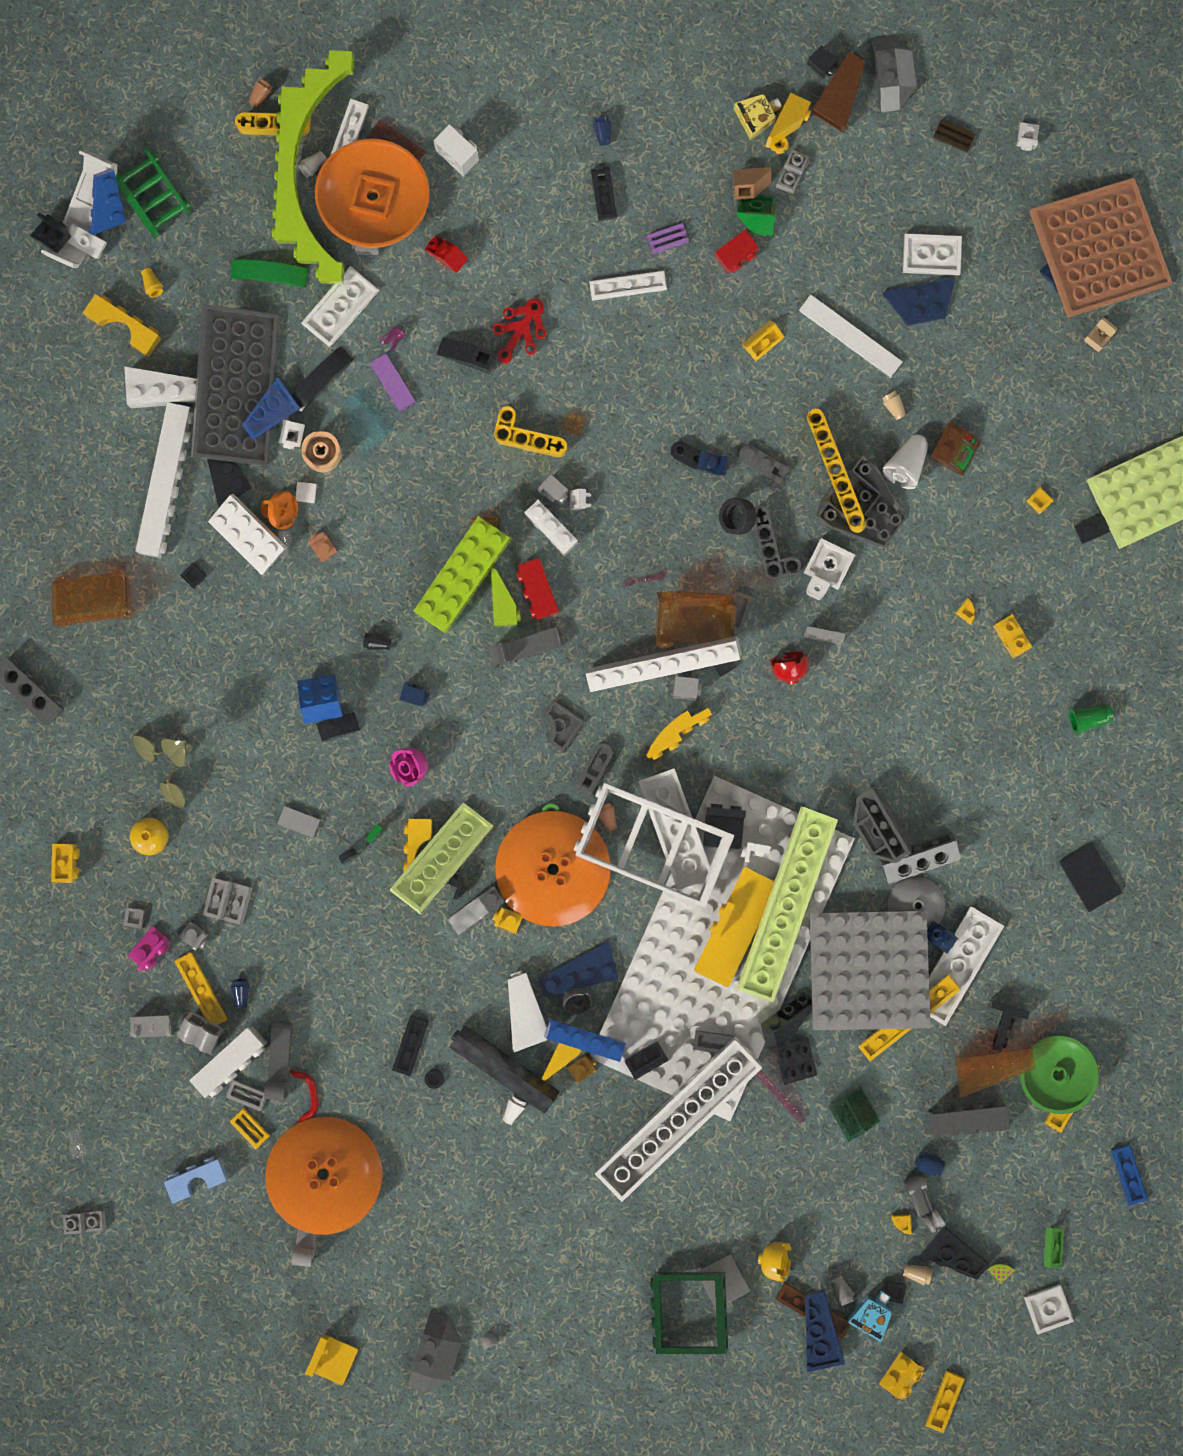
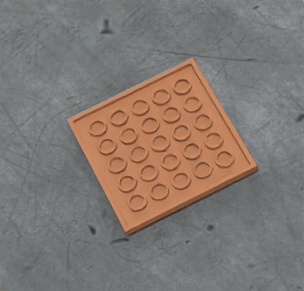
(1100, 247)

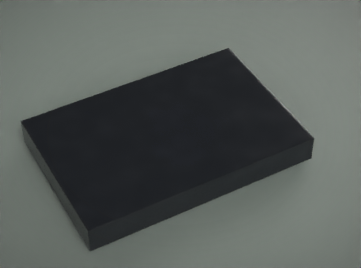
(1090, 877)

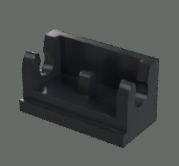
(646, 1060)

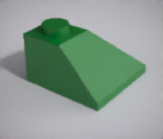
(758, 214)

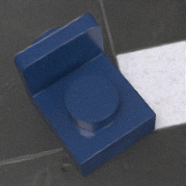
(713, 463)

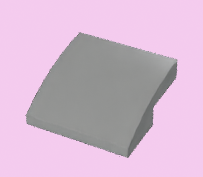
(227, 901)
(735, 1282)

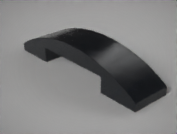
(321, 377)

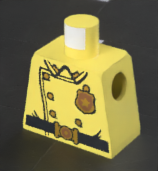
(756, 114)

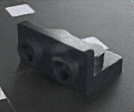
(51, 233)

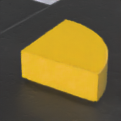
(967, 611)
(903, 1222)

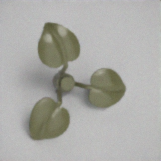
(177, 753)

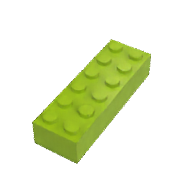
(462, 574)

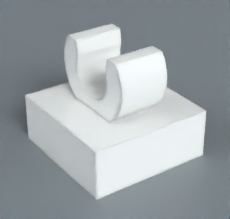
(578, 499)

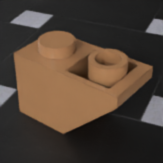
(750, 182)

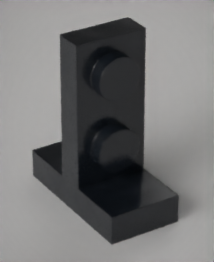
(1006, 1022)

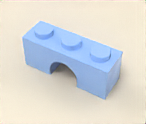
(211, 1172)

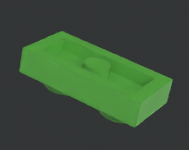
(1053, 1247)

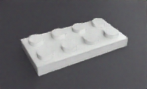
(247, 534)

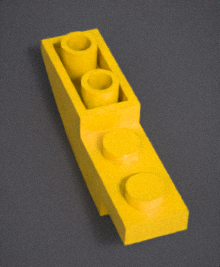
(670, 735)

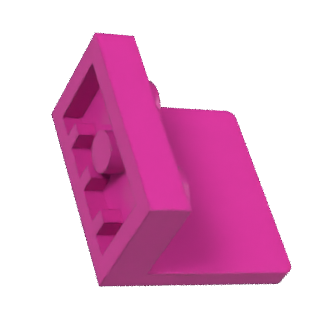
(149, 948)

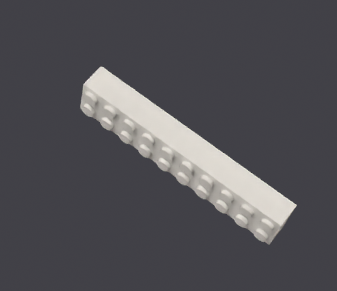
(678, 1119)

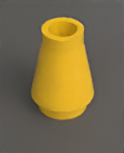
(152, 285)

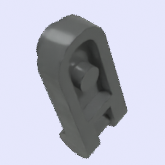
(763, 464)
(594, 768)

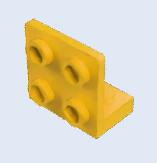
(332, 1359)

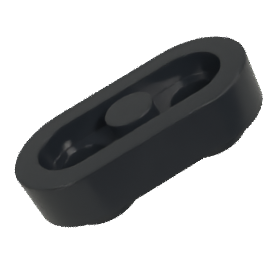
(687, 456)

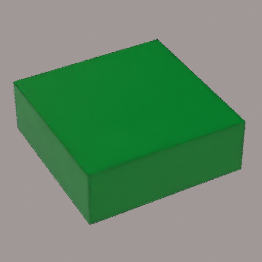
(374, 833)

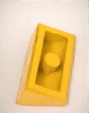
(763, 340)

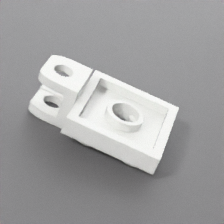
(822, 576)

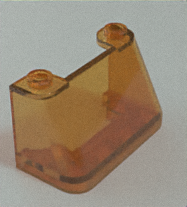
(91, 598)
(693, 617)

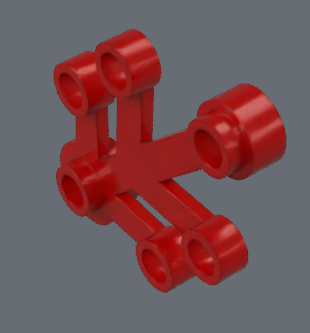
(521, 327)

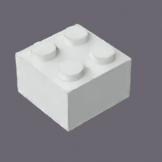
(456, 149)

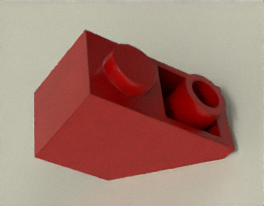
(446, 253)

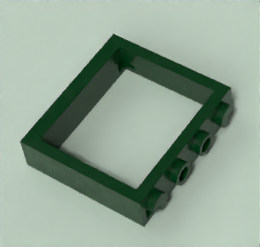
(721, 1312)

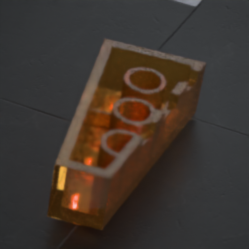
(988, 1069)

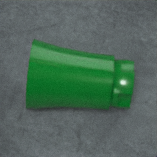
(1090, 717)

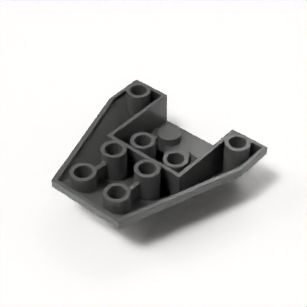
(875, 499)

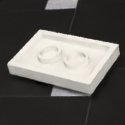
(932, 254)

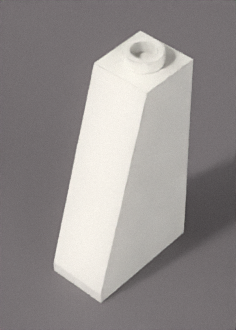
(526, 1017)

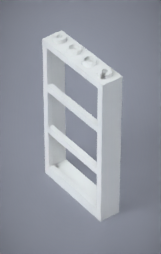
(713, 872)

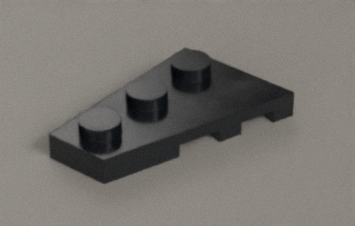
(227, 480)
(953, 1253)

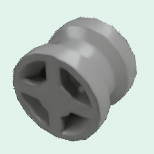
(933, 1221)

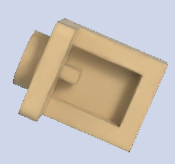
(1100, 334)

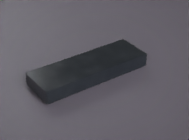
(410, 1045)

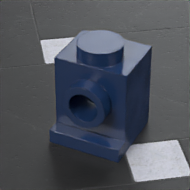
(414, 694)
(940, 937)

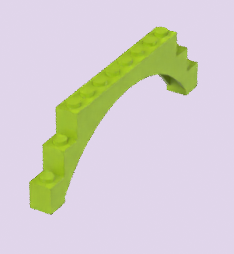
(296, 110)

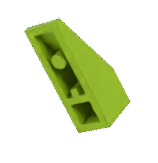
(504, 607)

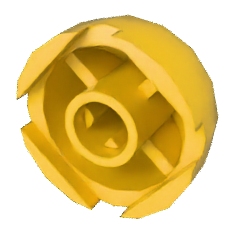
(149, 836)
(775, 1261)

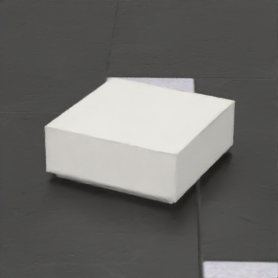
(306, 492)

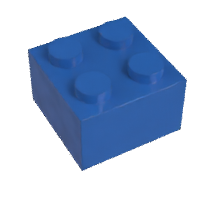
(319, 698)

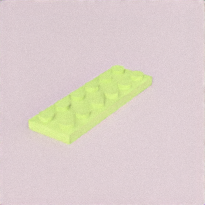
(441, 858)

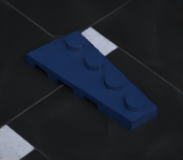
(584, 971)
(821, 1335)

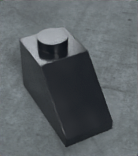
(338, 727)

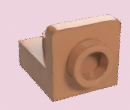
(322, 546)

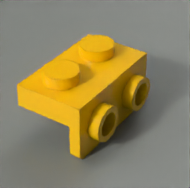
(64, 863)
(901, 1376)

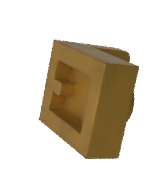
(582, 1068)

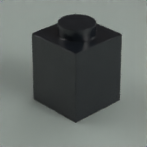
(823, 62)

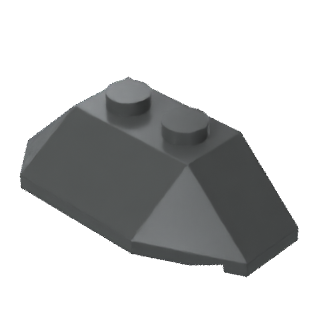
(893, 73)
(880, 828)
(435, 1354)

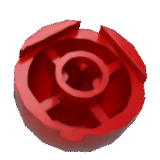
(790, 667)

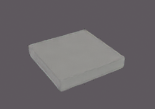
(824, 635)

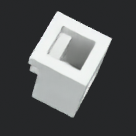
(297, 429)

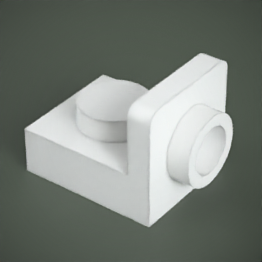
(1027, 136)
(759, 850)

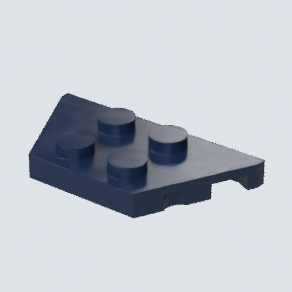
(922, 301)

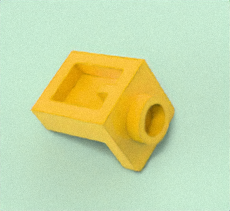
(507, 919)

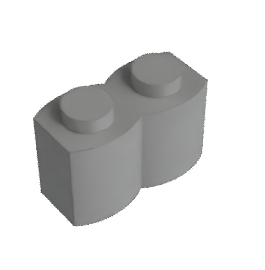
(199, 1032)

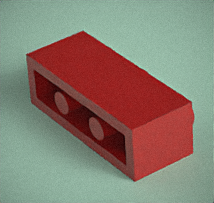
(537, 589)

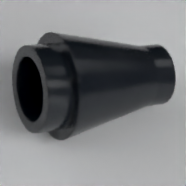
(376, 642)

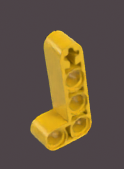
(270, 129)
(532, 437)

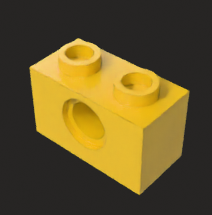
(1012, 636)

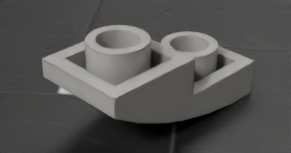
(792, 171)
(84, 1222)

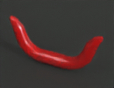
(313, 1094)

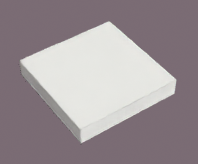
(1048, 1309)

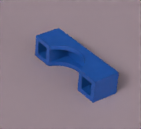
(584, 1040)

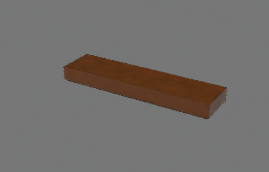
(795, 1300)

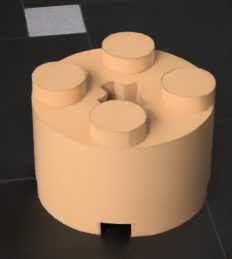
(322, 441)

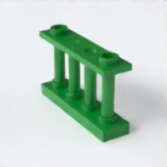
(133, 194)

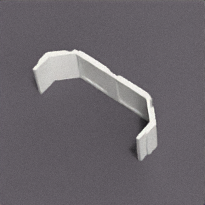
(80, 207)

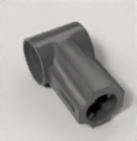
(917, 1191)

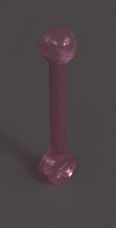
(628, 582)

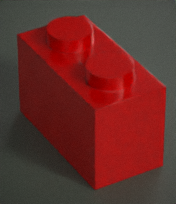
(736, 252)

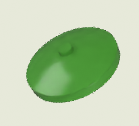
(1062, 1077)

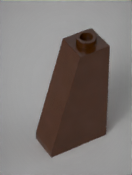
(839, 95)

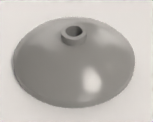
(921, 890)

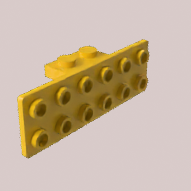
(734, 927)

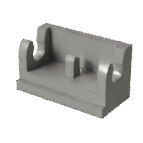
(151, 1026)

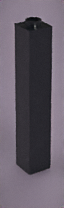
(504, 1069)

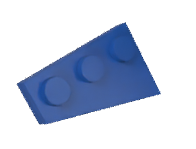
(107, 204)
(271, 410)

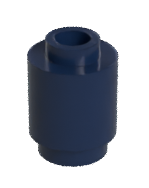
(930, 1164)

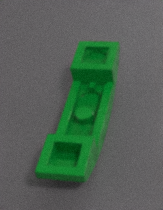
(269, 272)

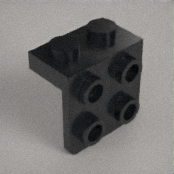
(727, 820)

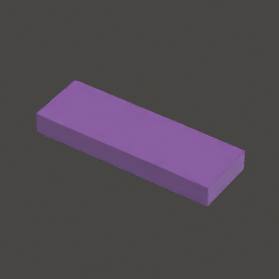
(392, 382)

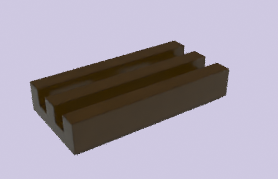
(957, 129)

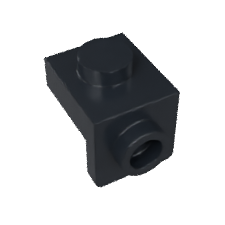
(454, 881)

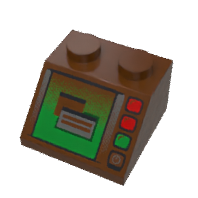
(955, 449)

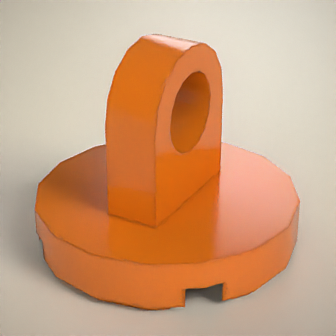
(280, 509)

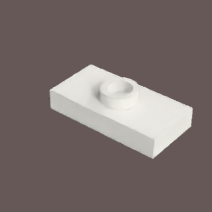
(86, 242)

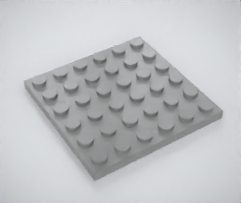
(869, 970)

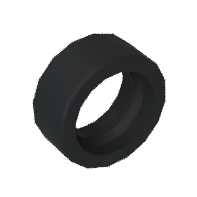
(725, 516)

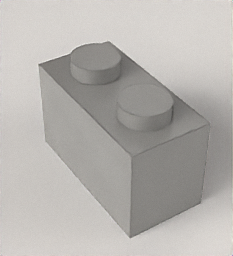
(686, 688)

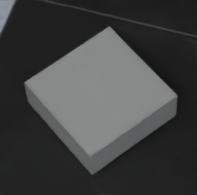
(134, 917)

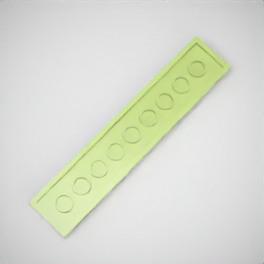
(787, 904)

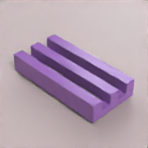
(671, 229)

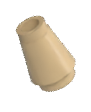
(894, 404)
(920, 1274)

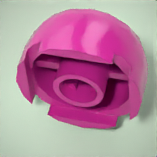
(408, 766)

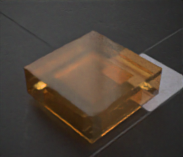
(574, 425)

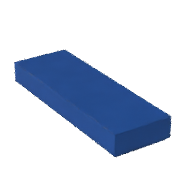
(1129, 1174)

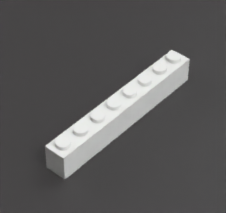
(164, 480)
(663, 663)

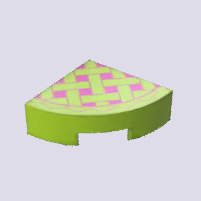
(1000, 1271)

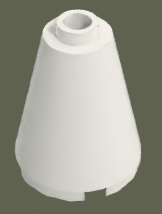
(907, 462)

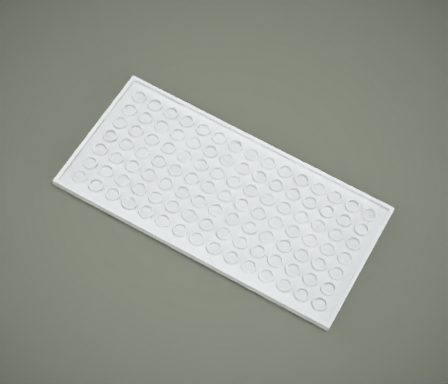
(662, 992)

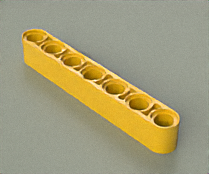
(833, 462)

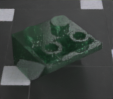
(854, 1114)

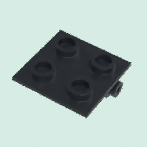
(796, 1061)

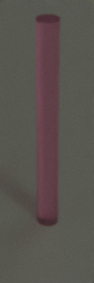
(779, 1095)

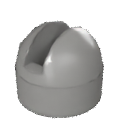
(488, 1341)

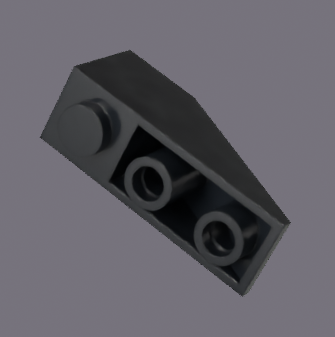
(467, 354)
(786, 1021)

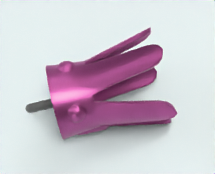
(396, 334)

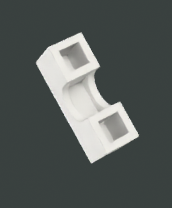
(551, 527)

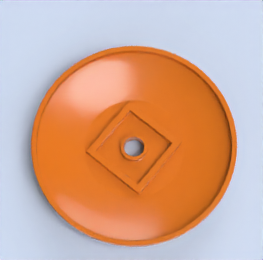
(372, 168)
(524, 877)
(330, 1203)

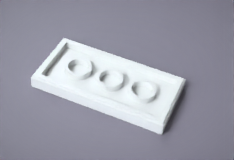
(340, 307)

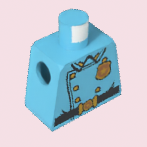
(872, 1315)

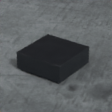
(193, 575)
(896, 1291)

